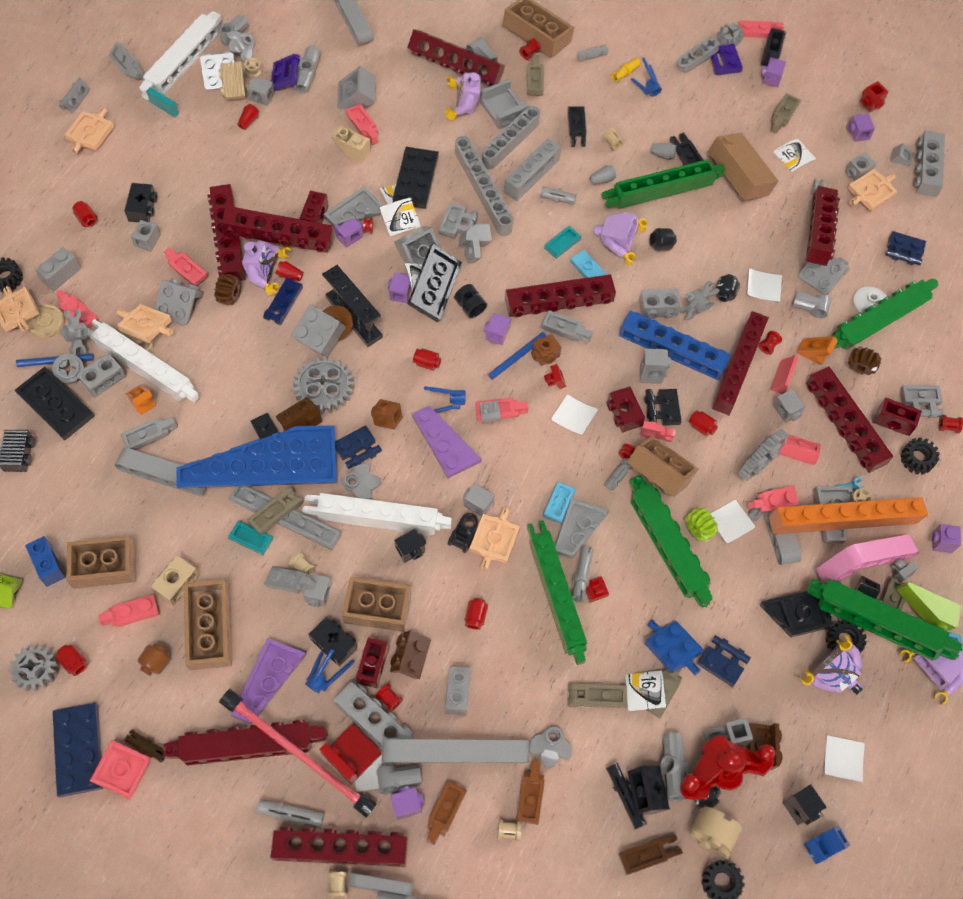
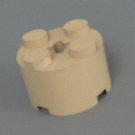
(715, 831)

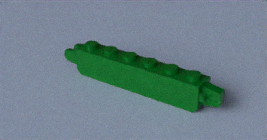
(662, 184)
(884, 314)
(670, 542)
(557, 593)
(884, 620)

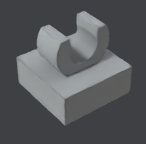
(490, 411)
(903, 571)

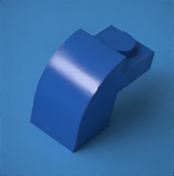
(827, 844)

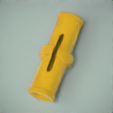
(626, 69)

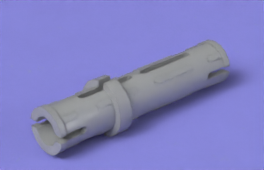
(581, 580)
(288, 812)

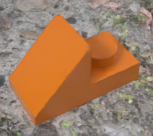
(817, 348)
(141, 399)

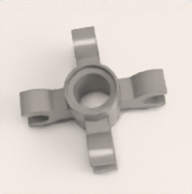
(699, 300)
(75, 331)

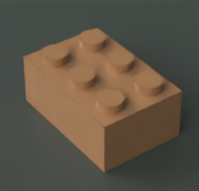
(662, 466)
(100, 562)
(377, 604)

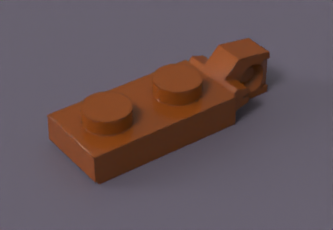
(531, 795)
(445, 811)

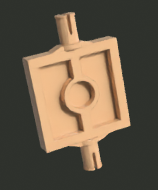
(89, 130)
(872, 189)
(17, 309)
(144, 323)
(494, 538)

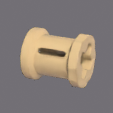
(613, 138)
(301, 564)
(509, 830)
(337, 885)

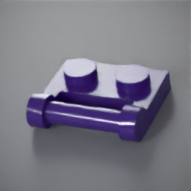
(729, 58)
(281, 69)

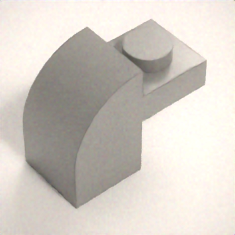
(474, 238)
(735, 731)

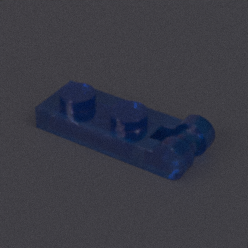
(283, 301)

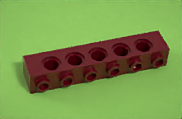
(419, 38)
(218, 198)
(822, 226)
(290, 230)
(552, 291)
(740, 363)
(857, 423)
(283, 837)

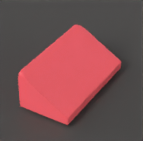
(784, 374)
(801, 450)

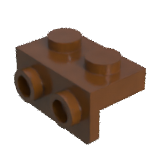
(300, 414)
(410, 654)
(768, 735)

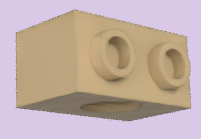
(174, 591)

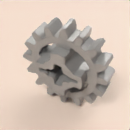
(27, 662)

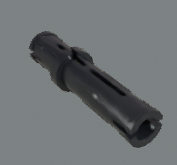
(625, 795)

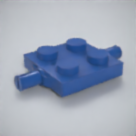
(674, 647)

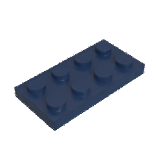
(76, 748)

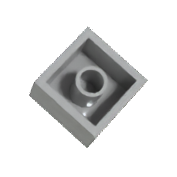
(318, 331)

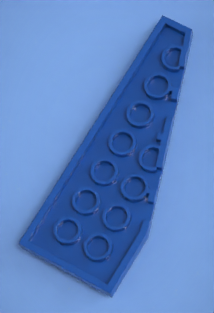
(285, 458)

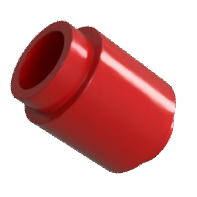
(84, 214)
(426, 359)
(703, 423)
(475, 613)
(71, 660)

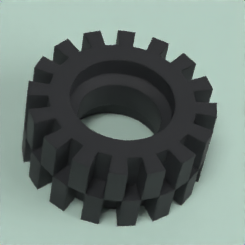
(14, 276)
(927, 449)
(849, 628)
(734, 875)

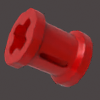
(529, 49)
(770, 349)
(950, 424)
(388, 697)

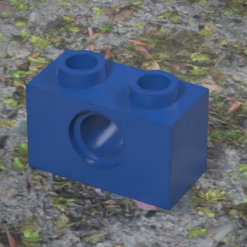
(45, 561)

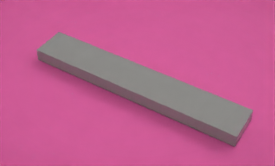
(294, 521)

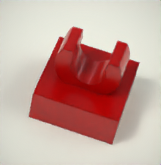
(555, 377)
(596, 589)

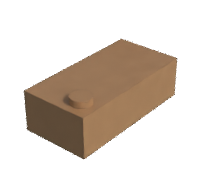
(534, 21)
(743, 166)
(207, 624)

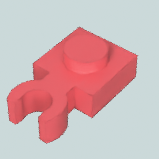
(654, 429)

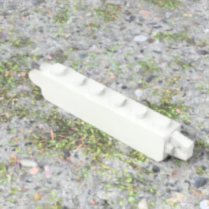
(181, 54)
(142, 362)
(376, 514)

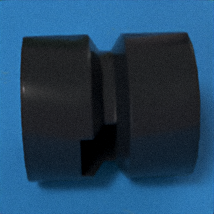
(470, 301)

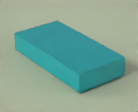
(162, 102)
(562, 242)
(249, 538)

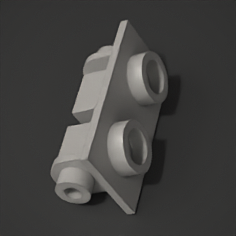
(74, 96)

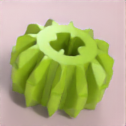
(701, 524)

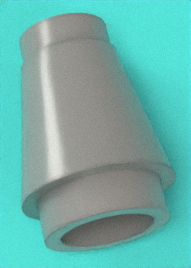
(664, 150)
(603, 175)

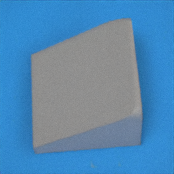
(901, 155)

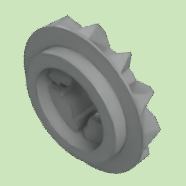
(725, 38)
(62, 362)

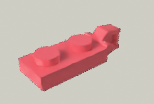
(758, 28)
(363, 122)
(185, 267)
(72, 302)
(508, 408)
(775, 498)
(130, 612)

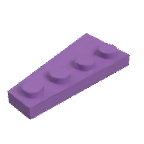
(445, 443)
(268, 675)

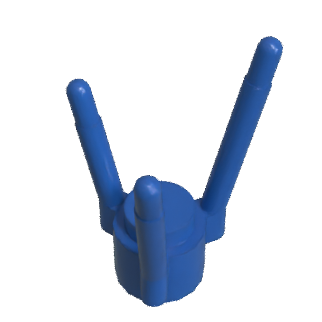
(652, 85)
(457, 397)
(316, 680)

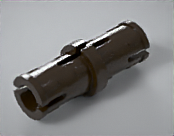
(145, 745)

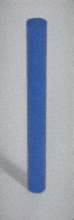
(49, 360)
(511, 360)

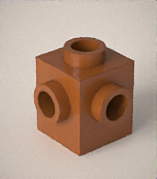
(546, 350)
(386, 414)

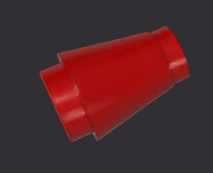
(248, 116)
(287, 270)

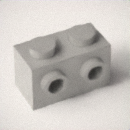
(58, 269)

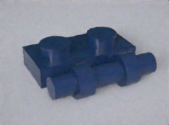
(905, 248)
(354, 443)
(721, 666)

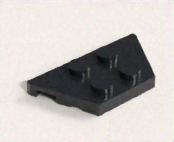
(797, 613)

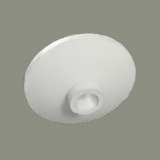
(863, 296)

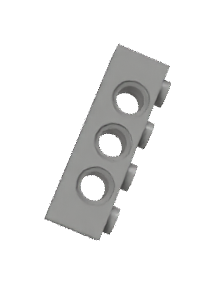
(930, 163)
(532, 169)
(354, 693)

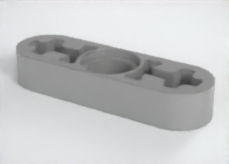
(703, 48)
(380, 884)

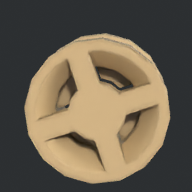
(252, 67)
(862, 495)

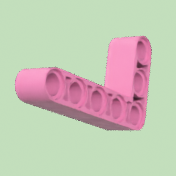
(866, 555)

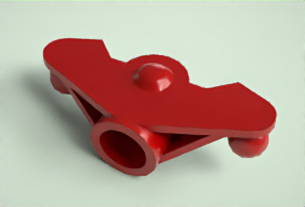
(724, 767)

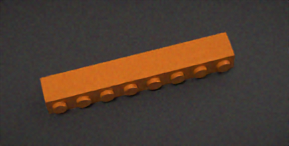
(847, 515)

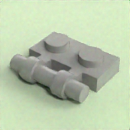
(453, 218)
(923, 395)

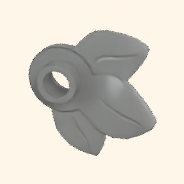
(239, 45)
(364, 481)
(549, 749)

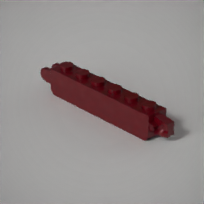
(241, 744)

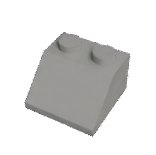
(356, 89)
(416, 245)

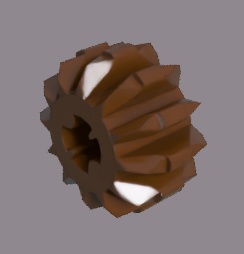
(227, 289)
(864, 360)

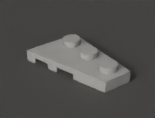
(357, 206)
(830, 495)
(578, 526)

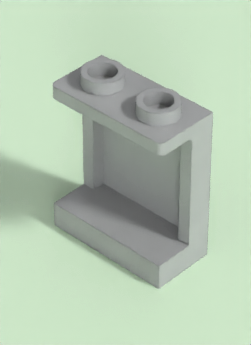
(501, 103)

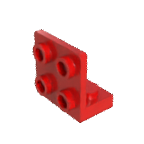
(351, 753)

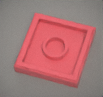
(120, 769)

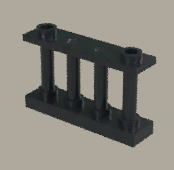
(350, 297)

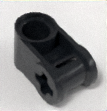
(462, 535)

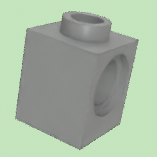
(260, 90)
(860, 166)
(145, 235)
(789, 406)
(478, 499)
(320, 593)

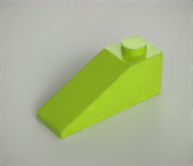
(931, 606)

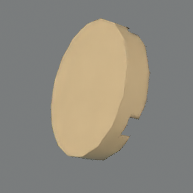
(47, 322)

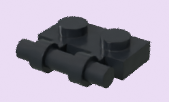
(668, 406)

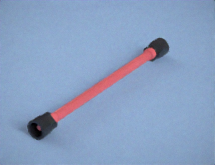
(233, 702)

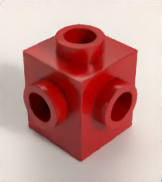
(874, 96)

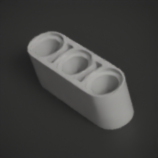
(784, 545)

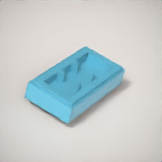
(586, 265)
(559, 502)

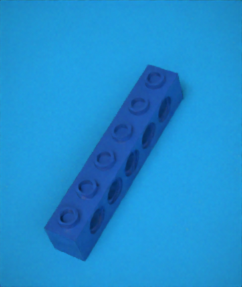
(679, 353)

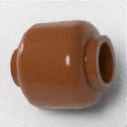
(153, 659)

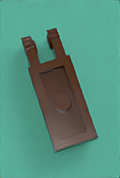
(647, 855)

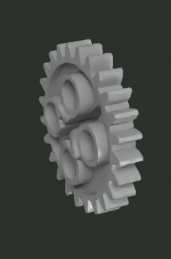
(324, 370)
(763, 455)

